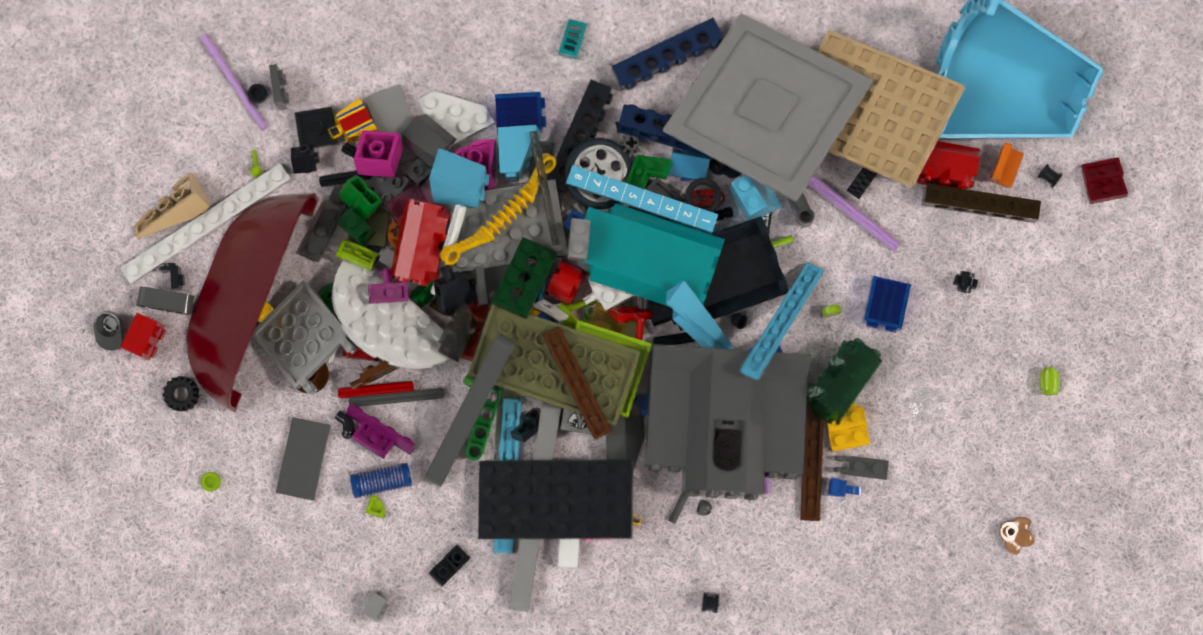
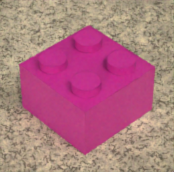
(378, 153)

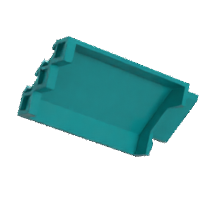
(649, 254)

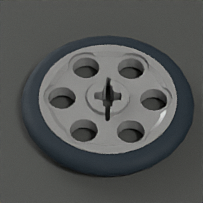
(588, 150)

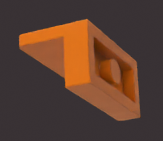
(1006, 166)

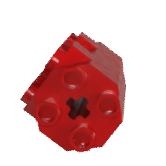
(951, 166)
(418, 242)

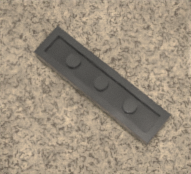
(324, 226)

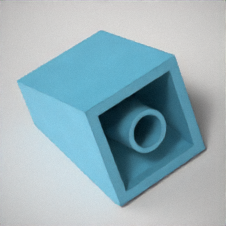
(515, 151)
(457, 180)
(753, 198)

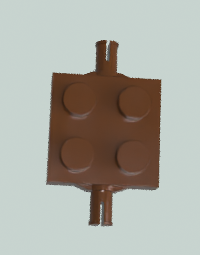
(373, 373)

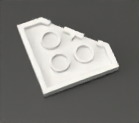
(456, 115)

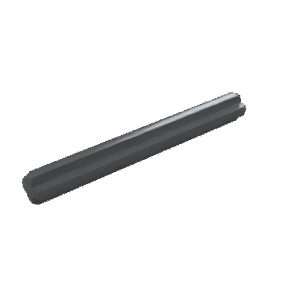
(397, 397)

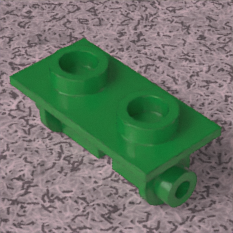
(422, 295)

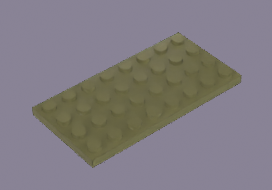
(535, 373)

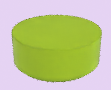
(830, 311)
(210, 481)

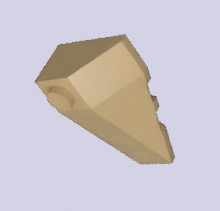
(182, 205)

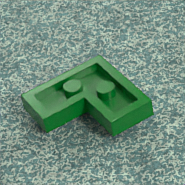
(648, 167)

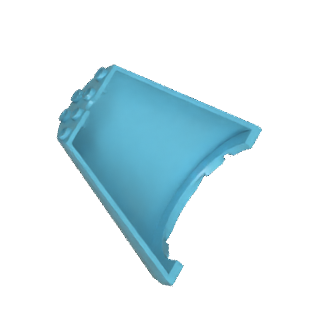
(1014, 75)

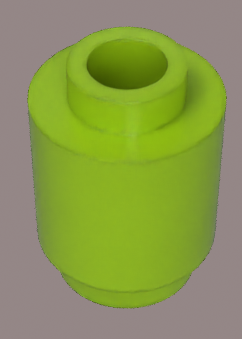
(1049, 381)

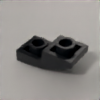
(449, 565)

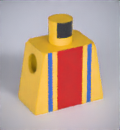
(351, 122)

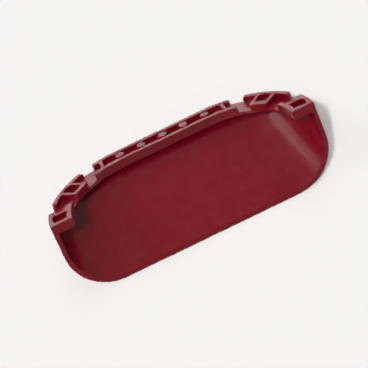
(238, 290)

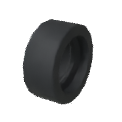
(707, 182)

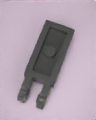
(863, 467)

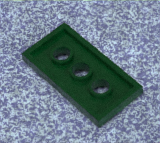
(530, 290)

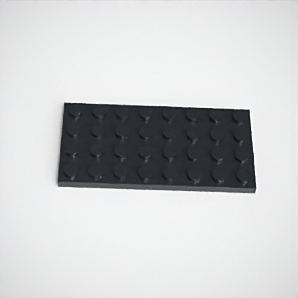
(556, 499)

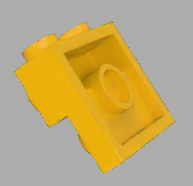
(850, 432)

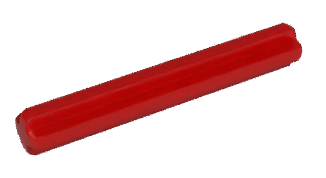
(347, 392)

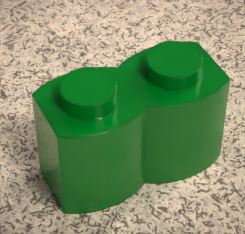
(359, 197)

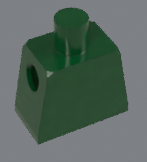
(355, 227)

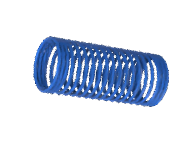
(355, 479)

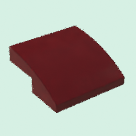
(1104, 180)

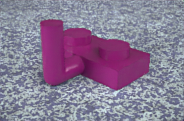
(387, 291)

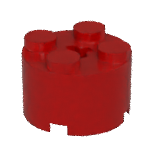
(565, 282)

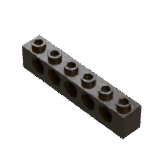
(981, 203)

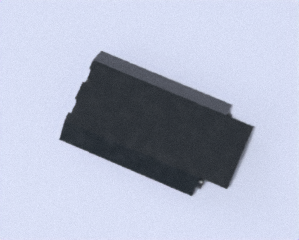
(743, 275)

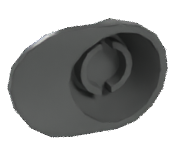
(108, 330)

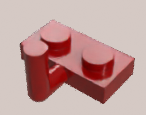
(626, 314)

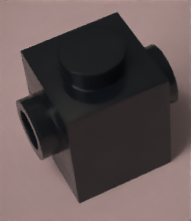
(304, 159)

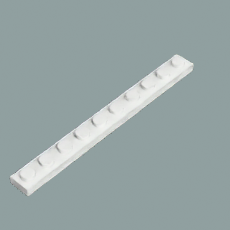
(205, 224)

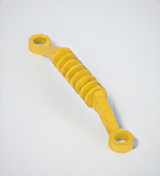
(486, 234)

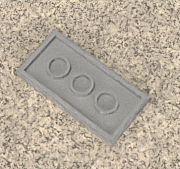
(392, 115)

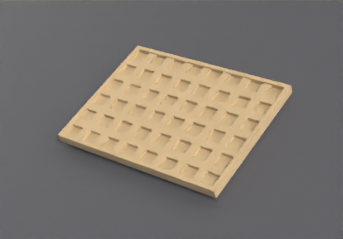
(898, 115)

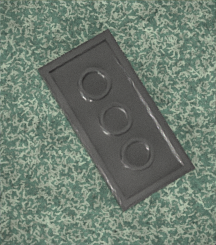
(303, 458)

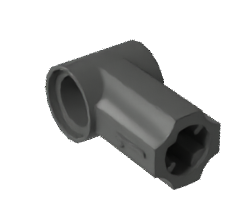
(802, 207)

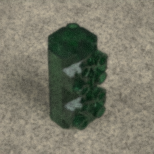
(843, 380)

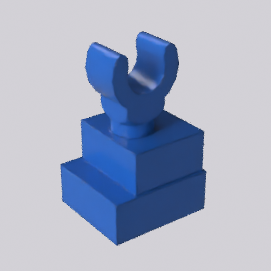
(839, 488)

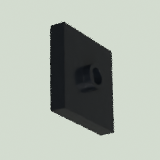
(314, 126)

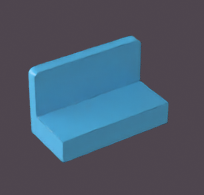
(689, 164)

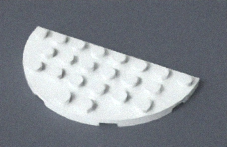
(384, 330)

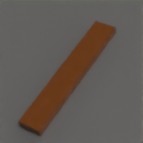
(577, 383)
(812, 467)

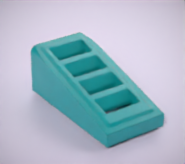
(567, 52)

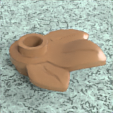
(1019, 536)

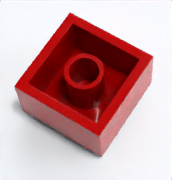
(143, 336)

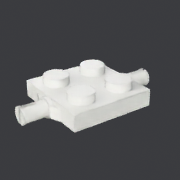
(606, 296)

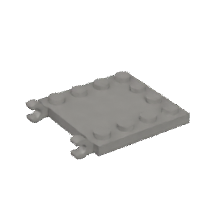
(302, 335)

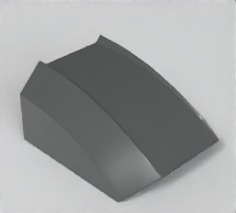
(424, 138)

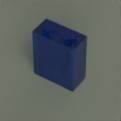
(520, 110)
(886, 304)

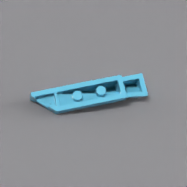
(694, 318)

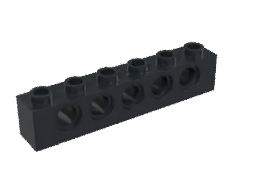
(594, 91)

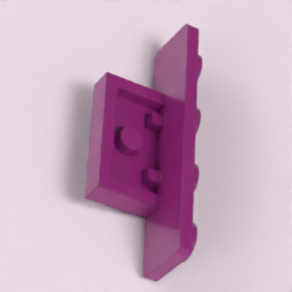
(375, 435)

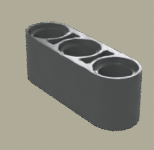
(165, 300)

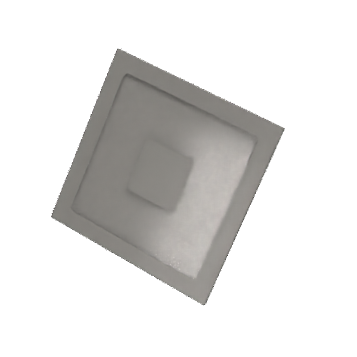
(768, 107)

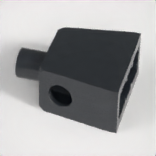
(452, 290)

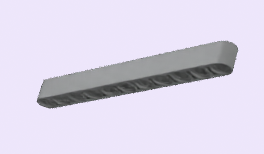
(529, 548)

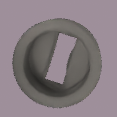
(704, 508)

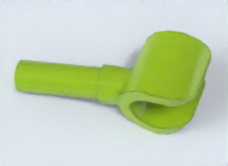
(256, 169)

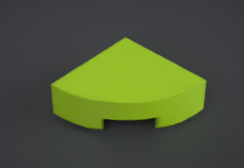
(375, 507)

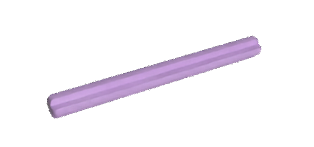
(854, 213)

